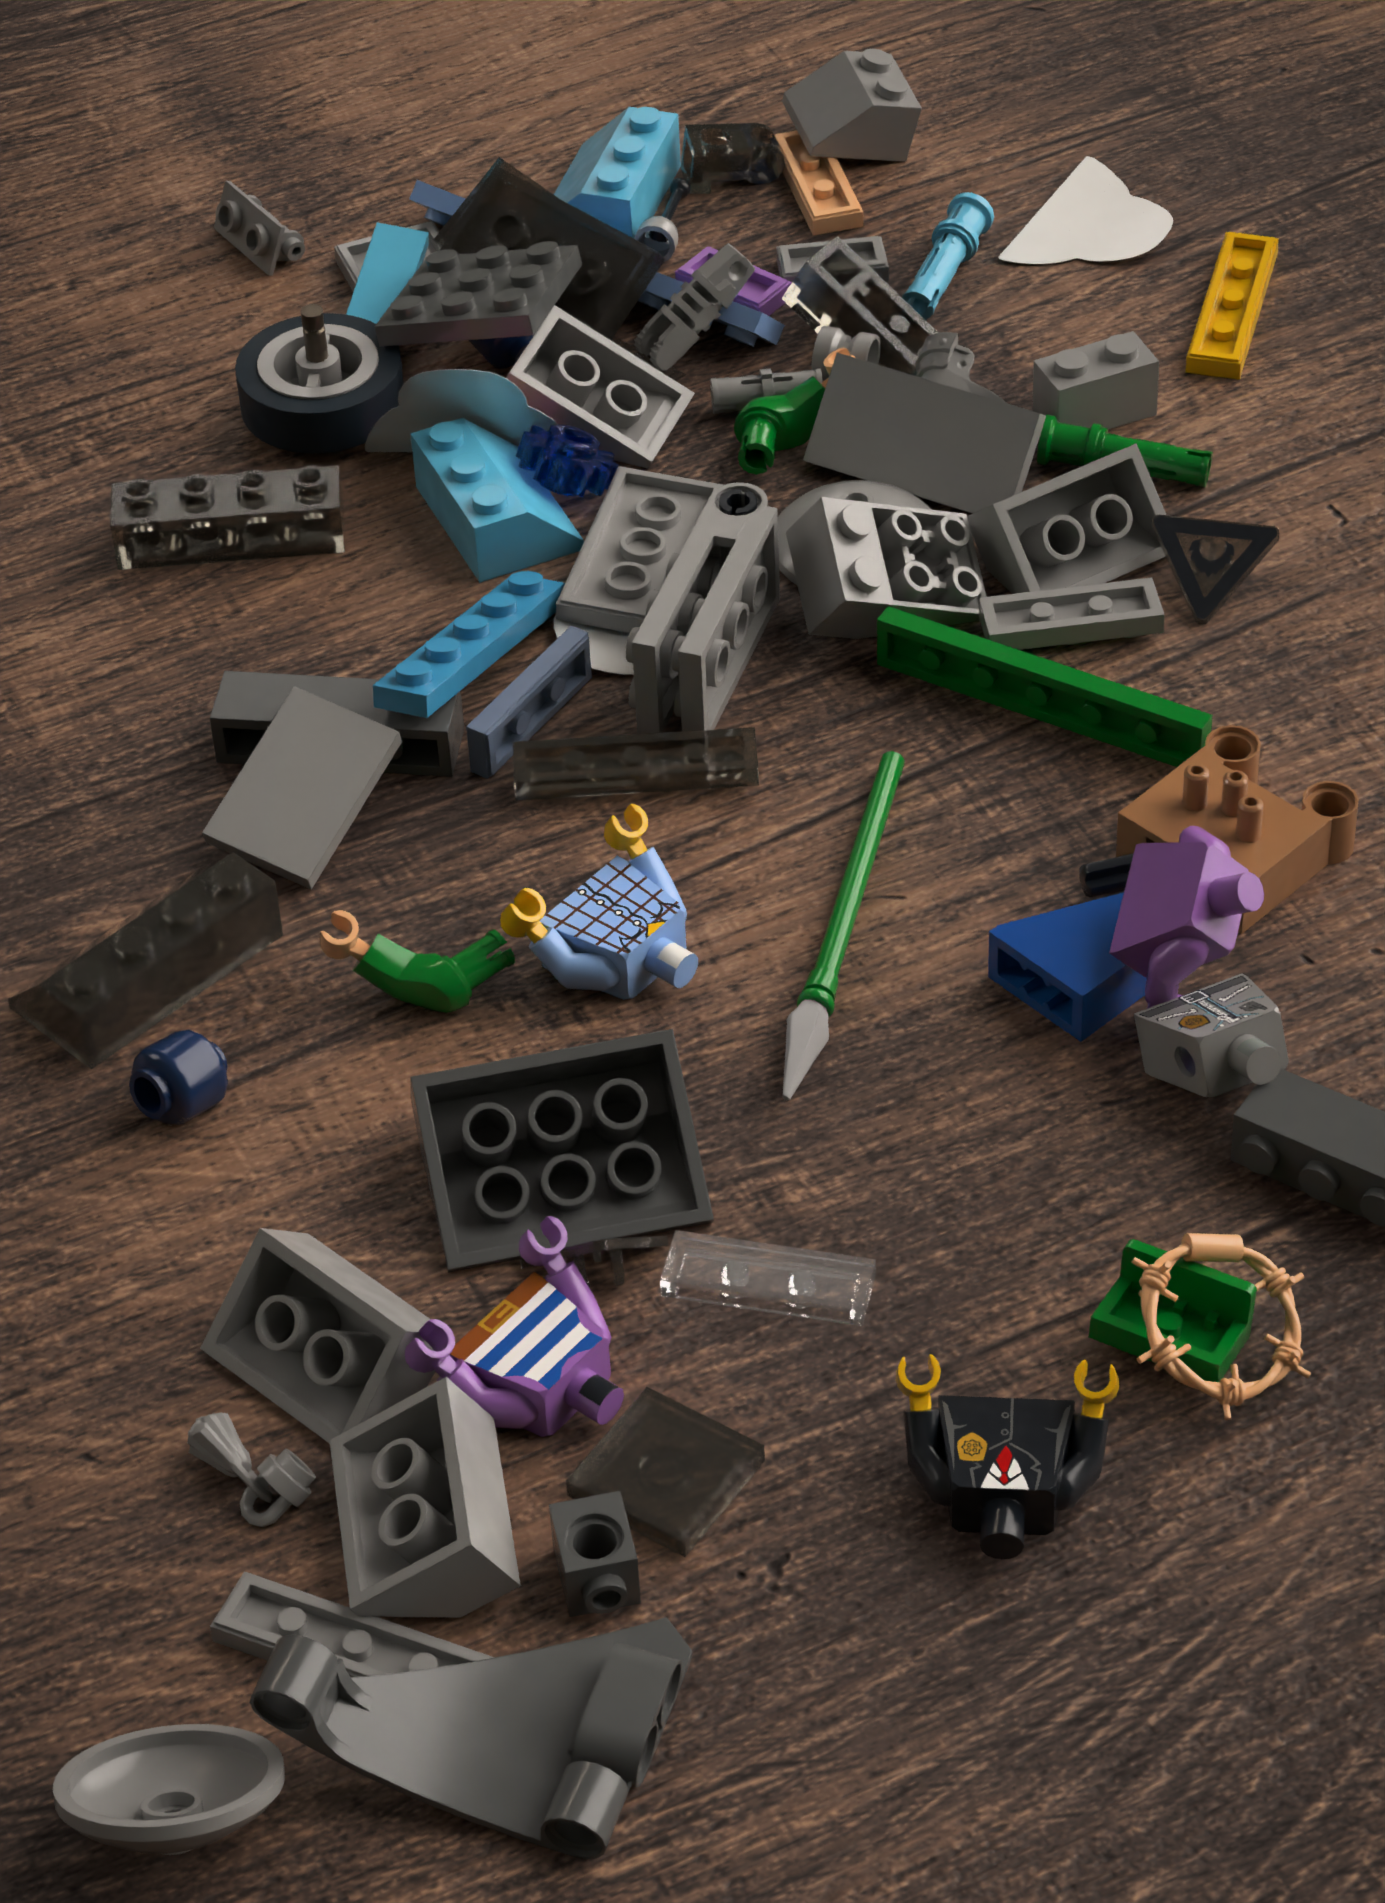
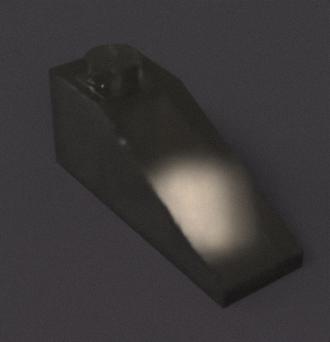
(847, 294)

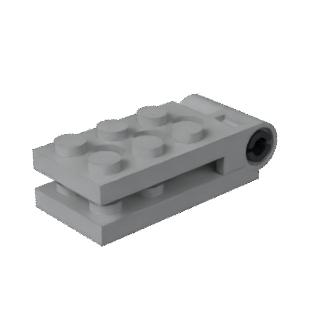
(707, 613)

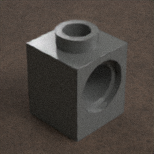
(595, 1554)

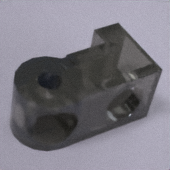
(729, 154)

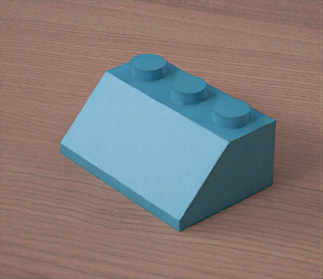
(625, 168)
(488, 502)

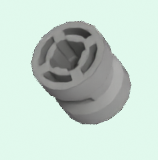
(862, 346)

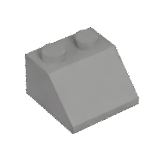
(855, 108)

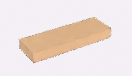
(819, 188)

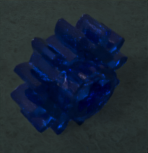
(566, 460)

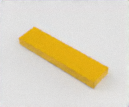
(1232, 305)

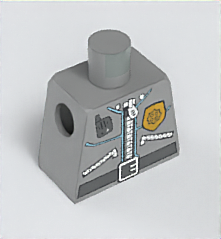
(1214, 1038)

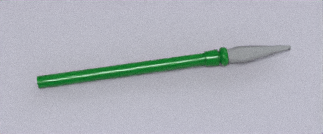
(808, 1023)

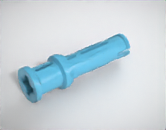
(953, 243)

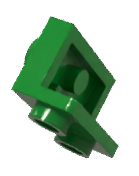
(1210, 1312)

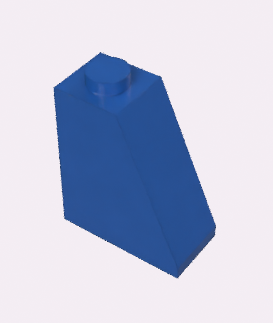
(1064, 965)

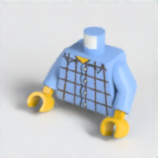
(616, 926)

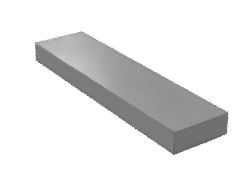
(265, 1611)

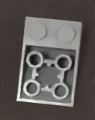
(870, 556)

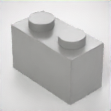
(1098, 383)

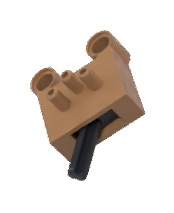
(1222, 795)

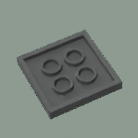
(479, 294)

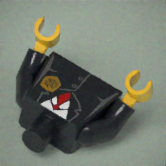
(1005, 1460)

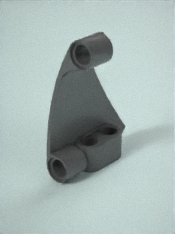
(508, 1741)

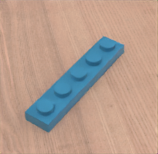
(468, 645)

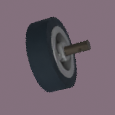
(317, 381)

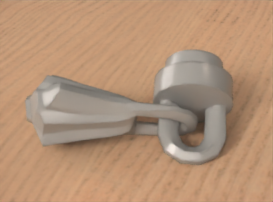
(218, 1444)

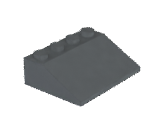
(560, 1134)

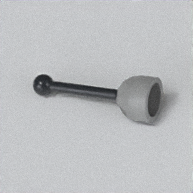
(660, 231)

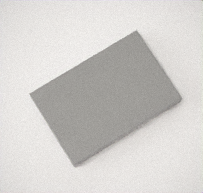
(302, 787)

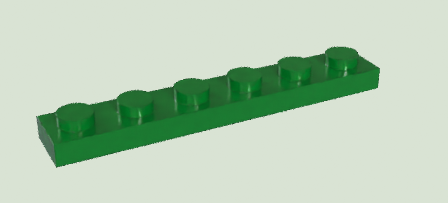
(1040, 688)

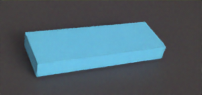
(388, 266)

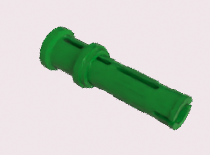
(1084, 445)

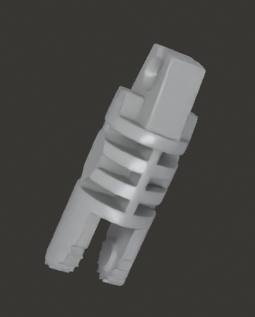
(676, 327)

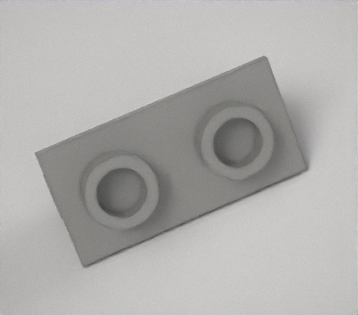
(255, 230)

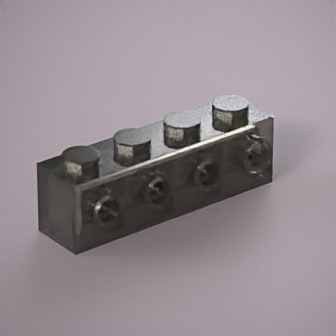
(227, 517)

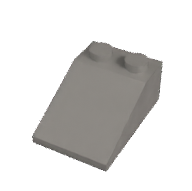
(599, 388)

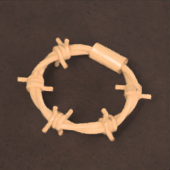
(1164, 1353)

